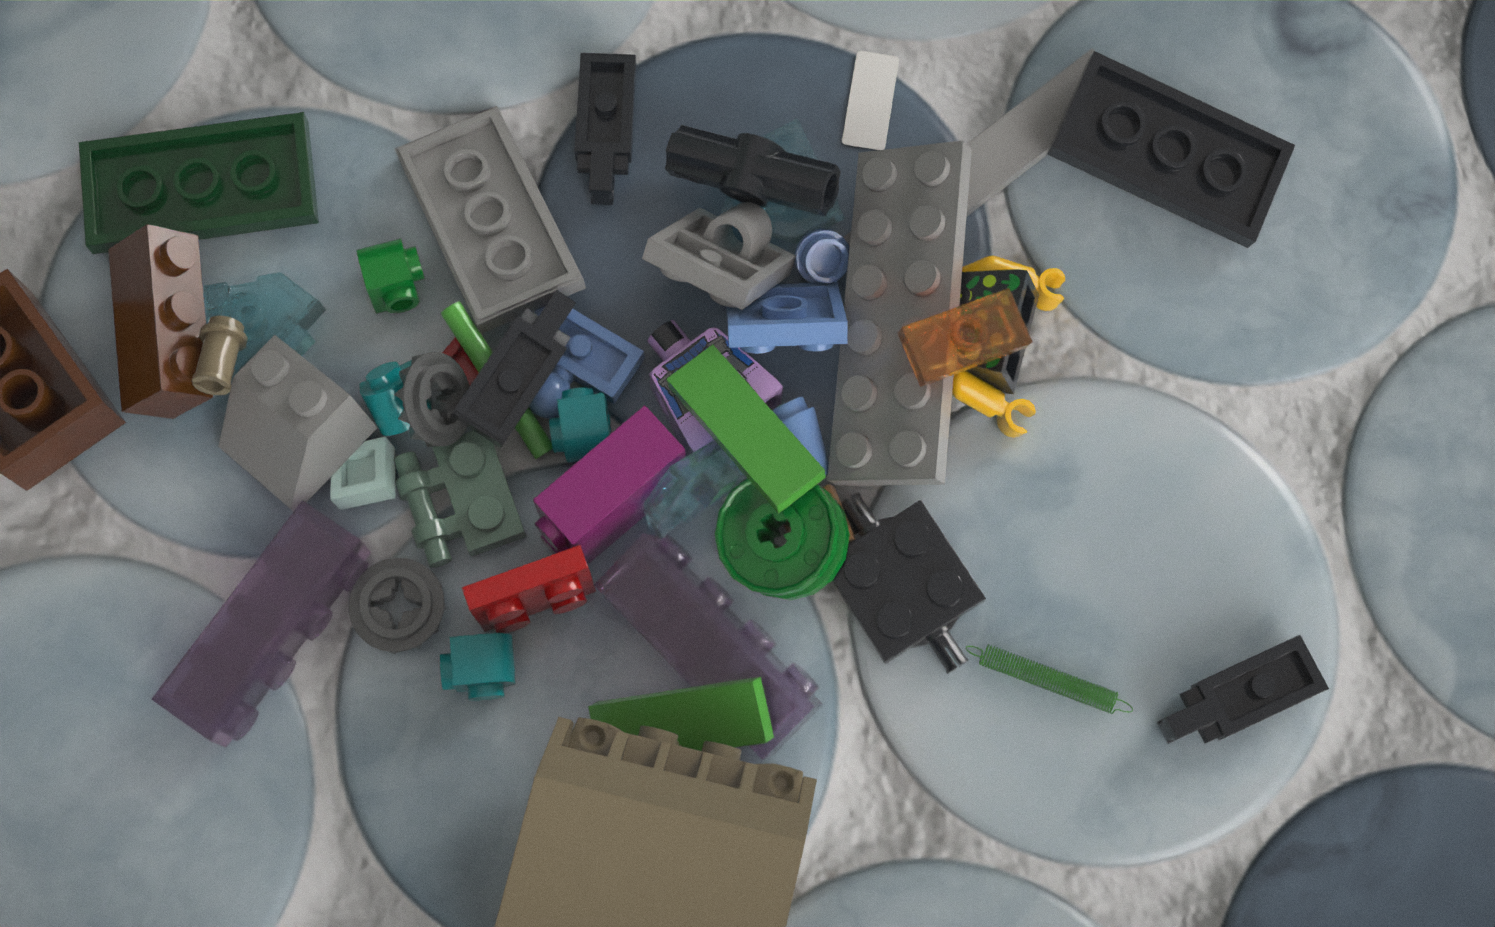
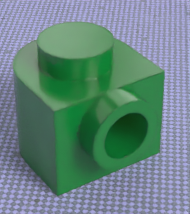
(391, 275)

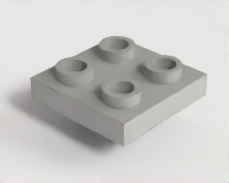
(710, 257)

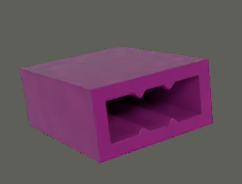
(607, 487)

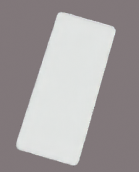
(870, 100)

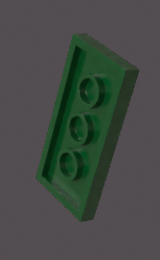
(199, 180)

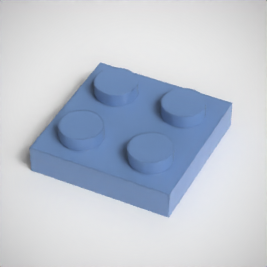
(790, 316)

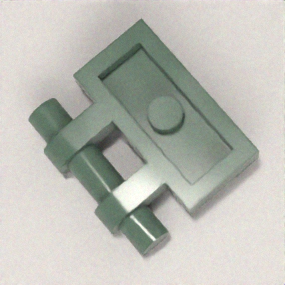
(477, 492)

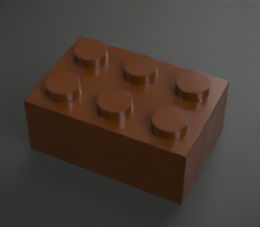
(46, 392)

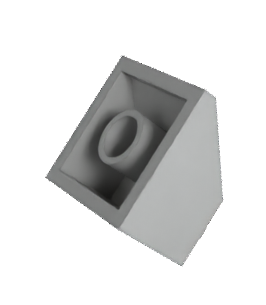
(290, 423)

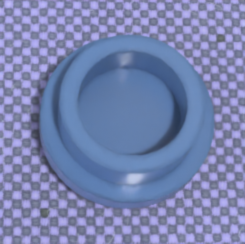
(822, 256)

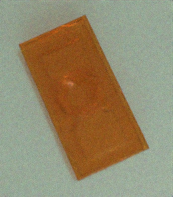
(964, 337)

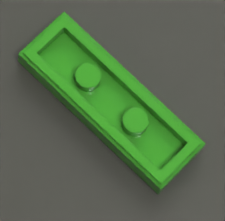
(746, 428)
(719, 713)

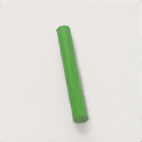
(479, 353)

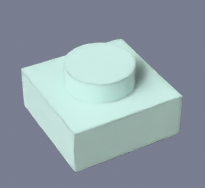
(365, 476)

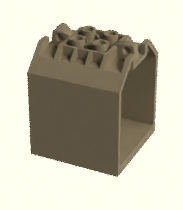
(655, 834)

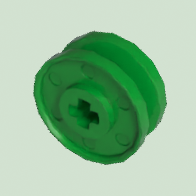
(800, 566)

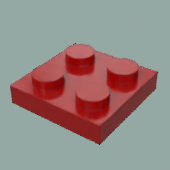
(514, 595)

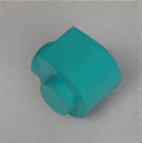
(380, 399)
(581, 423)
(479, 665)

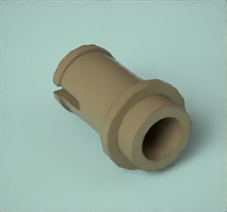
(221, 343)

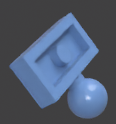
(593, 359)

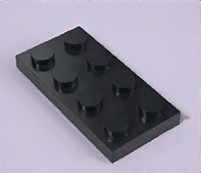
(1171, 149)

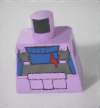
(676, 351)

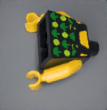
(985, 384)

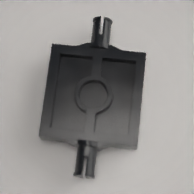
(905, 582)

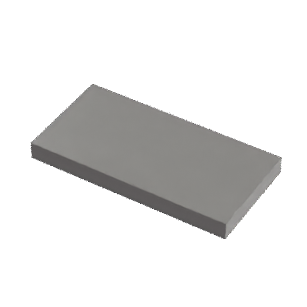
(489, 219)

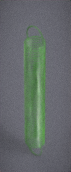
(1067, 680)

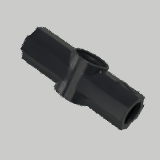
(752, 170)

